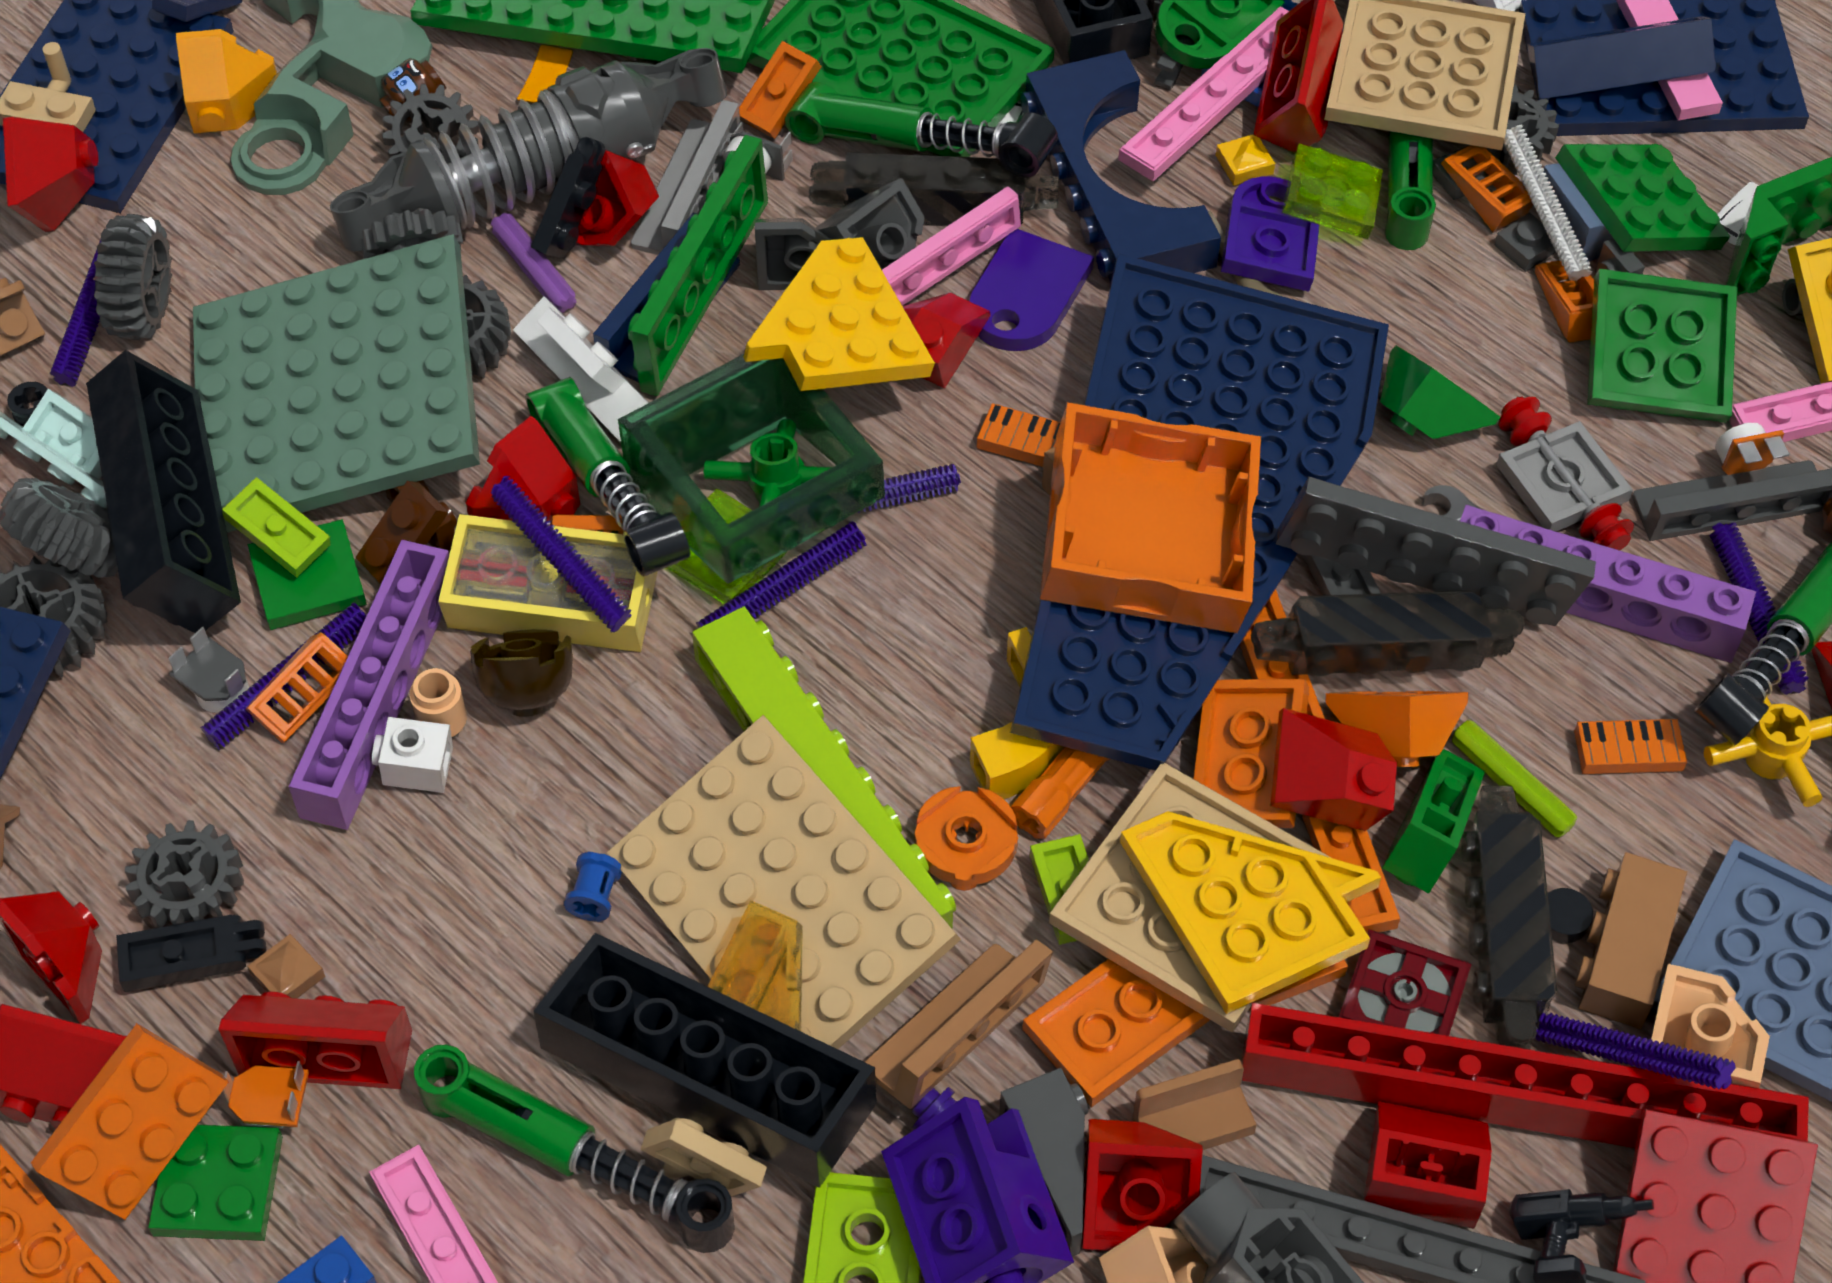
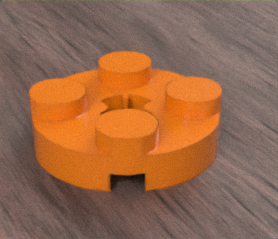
(965, 863)

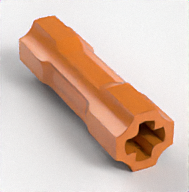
(1050, 795)

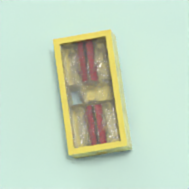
(506, 585)

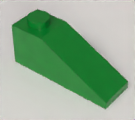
(1434, 821)

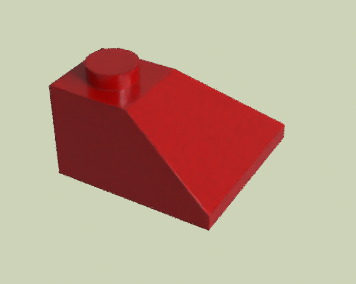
(46, 169)
(1332, 771)

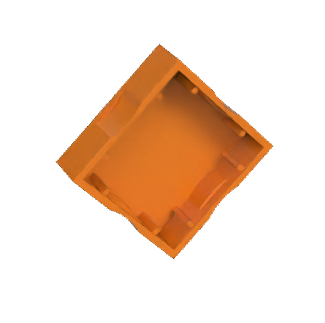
(1151, 519)

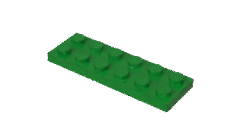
(699, 265)

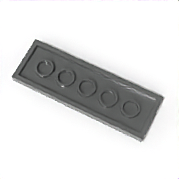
(1433, 551)

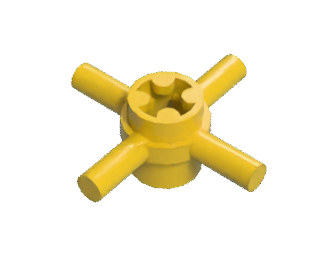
(1778, 748)

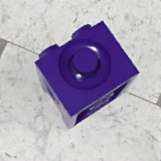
(976, 1199)

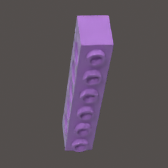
(1643, 593)
(371, 687)

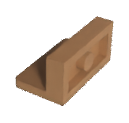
(1199, 1105)

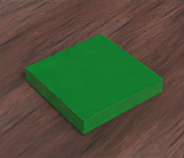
(320, 590)

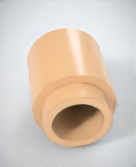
(438, 699)

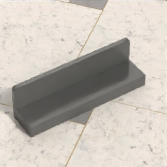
(1733, 498)

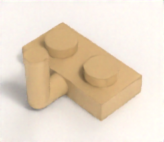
(48, 103)
(696, 1154)

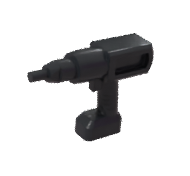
(1558, 1218)

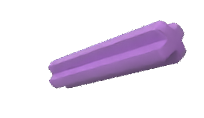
(533, 262)

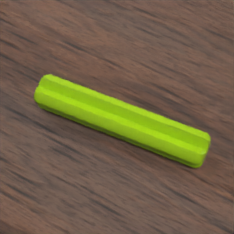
(1509, 772)

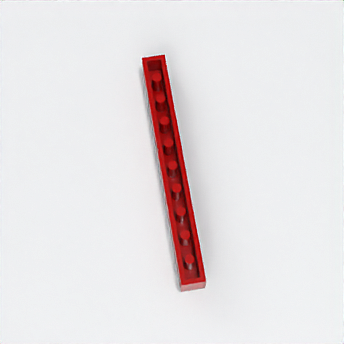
(1492, 1080)

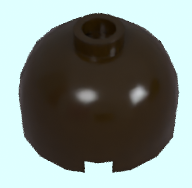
(524, 670)

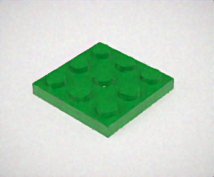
(1642, 197)
(1662, 345)

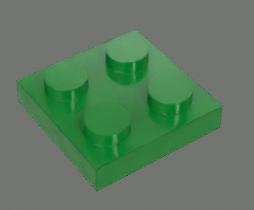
(218, 1184)

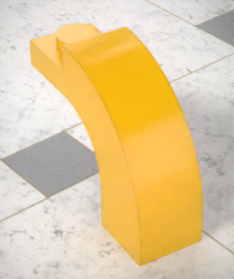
(1004, 759)

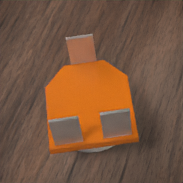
(1749, 448)
(267, 1096)

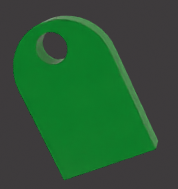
(1211, 24)

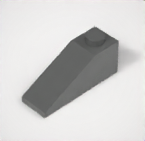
(1055, 1126)

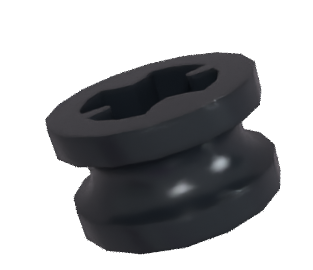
(21, 396)

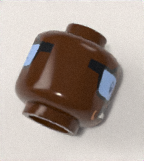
(408, 76)

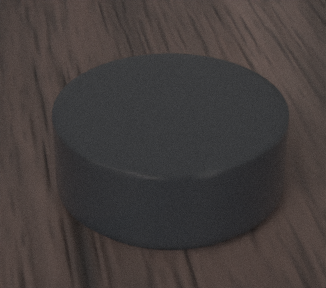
(1569, 915)

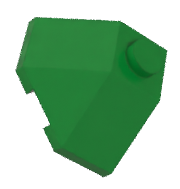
(1429, 400)

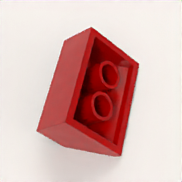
(1300, 75)
(328, 1036)
(47, 1063)

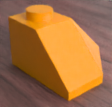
(220, 79)

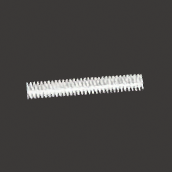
(1546, 204)

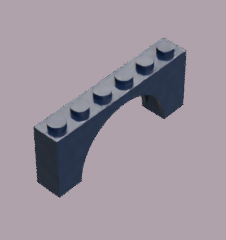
(1079, 102)

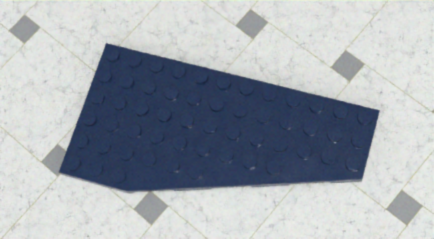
(1221, 360)

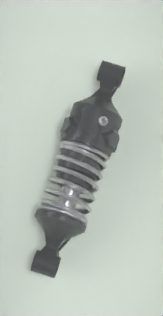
(529, 147)

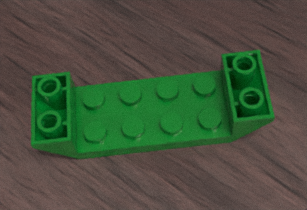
(1780, 213)

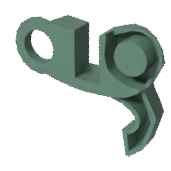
(349, 49)

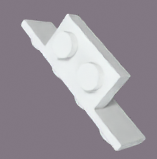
(567, 352)

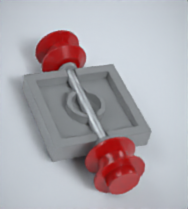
(1563, 475)

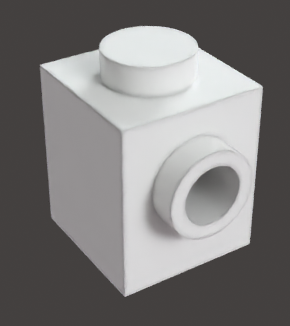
(413, 754)

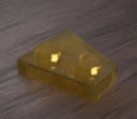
(764, 965)

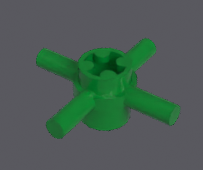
(772, 468)

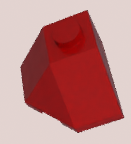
(620, 201)
(948, 331)
(536, 467)
(56, 946)
(1135, 1180)

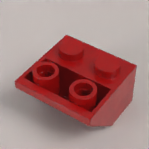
(1429, 1164)

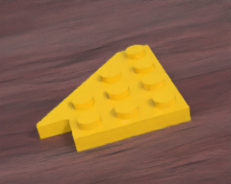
(841, 323)
(1249, 905)

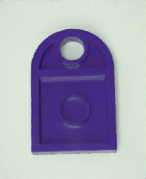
(1266, 242)
(1031, 286)

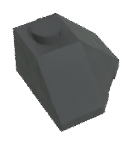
(884, 218)
(783, 250)

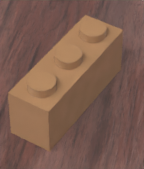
(1630, 939)

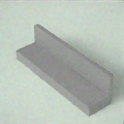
(685, 183)

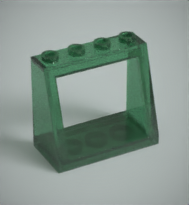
(723, 413)

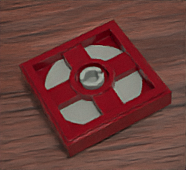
(1405, 986)

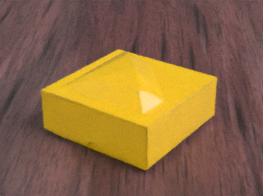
(1245, 159)

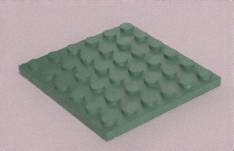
(340, 378)

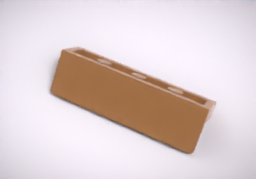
(958, 1020)

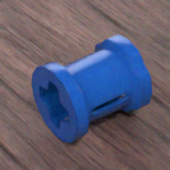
(593, 886)

